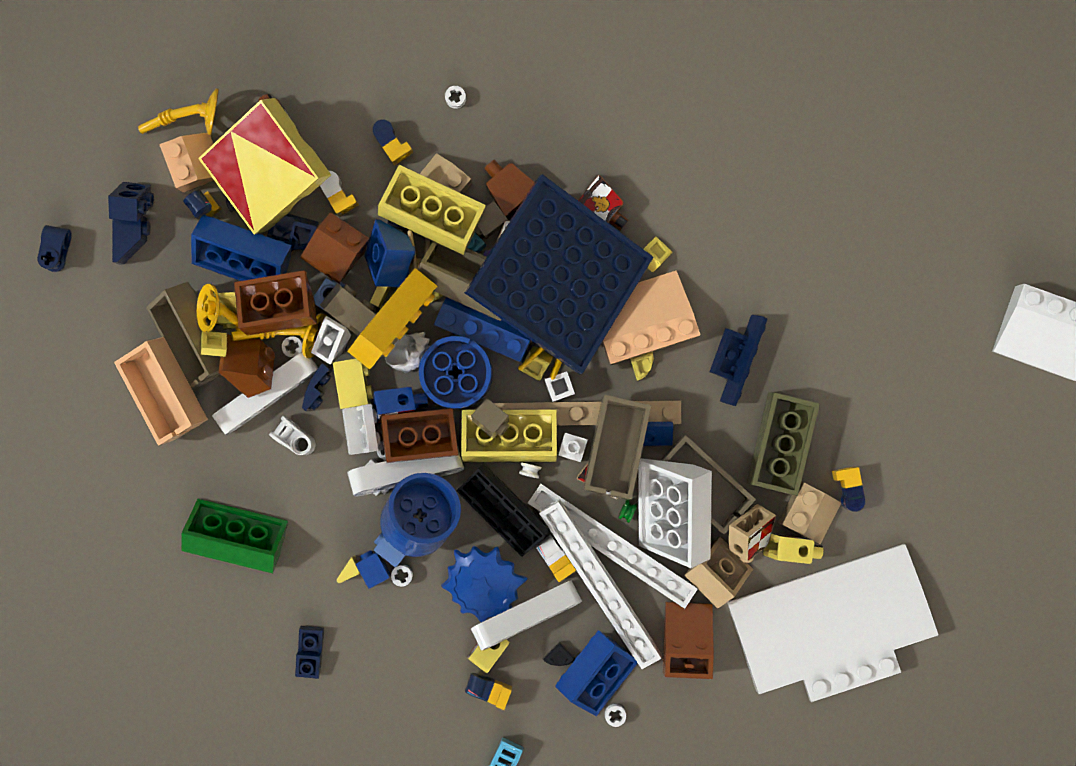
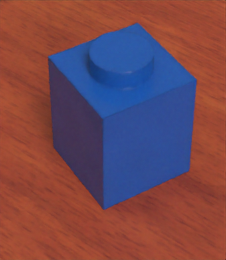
(373, 569)

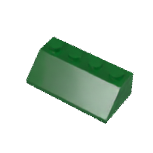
(234, 535)

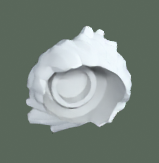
(408, 352)

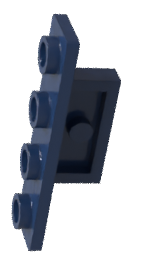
(736, 356)

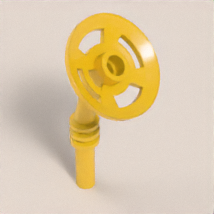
(170, 115)
(212, 309)
(308, 333)

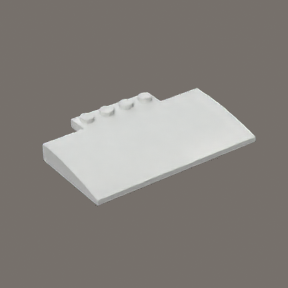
(834, 625)

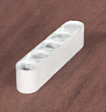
(283, 381)
(387, 475)
(526, 615)

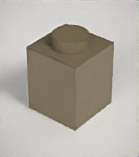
(490, 221)
(491, 419)

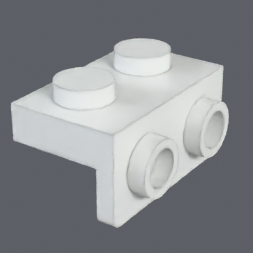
(361, 429)

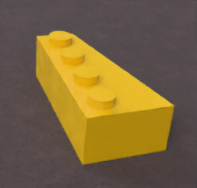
(393, 318)

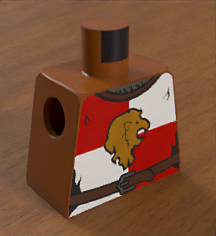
(604, 202)

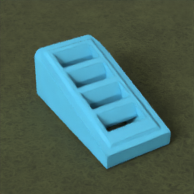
(509, 746)

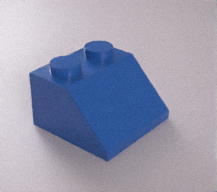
(388, 255)

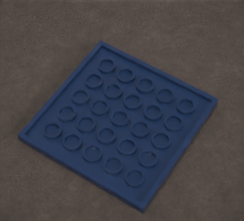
(559, 274)

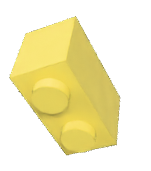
(352, 383)

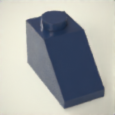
(128, 238)

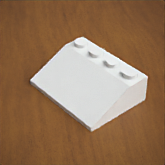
(1040, 331)
(675, 510)

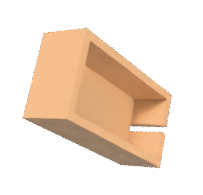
(160, 390)

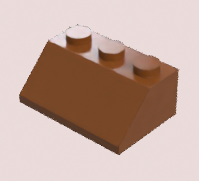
(274, 303)
(419, 435)

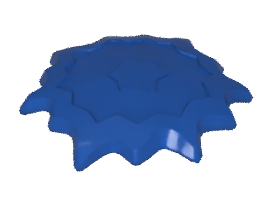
(483, 583)

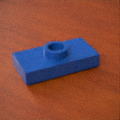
(659, 434)

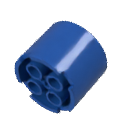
(443, 387)
(433, 502)

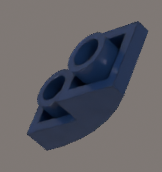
(313, 395)
(309, 652)

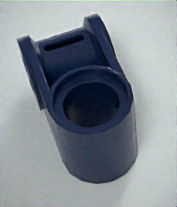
(55, 245)

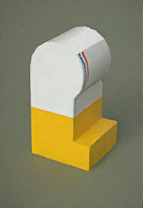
(336, 195)
(555, 558)

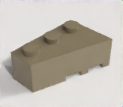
(348, 309)

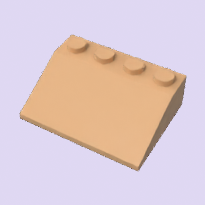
(651, 319)

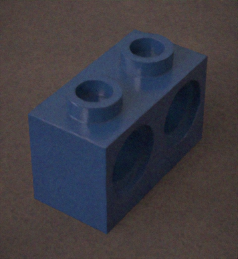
(130, 201)

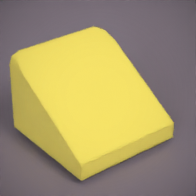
(659, 252)
(539, 365)
(349, 570)

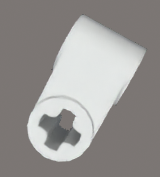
(290, 434)

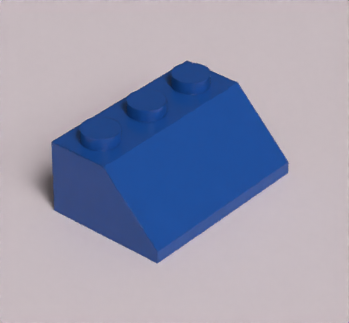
(596, 673)

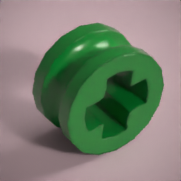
(627, 511)

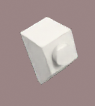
(330, 340)

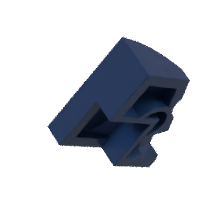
(294, 231)

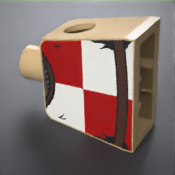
(751, 533)

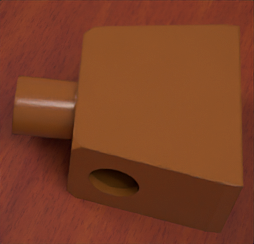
(507, 186)

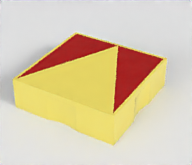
(264, 165)

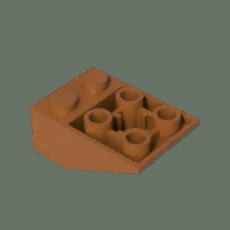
(688, 641)

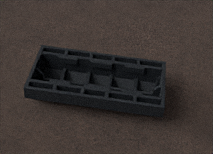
(503, 510)

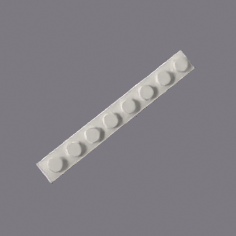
(621, 550)
(600, 584)

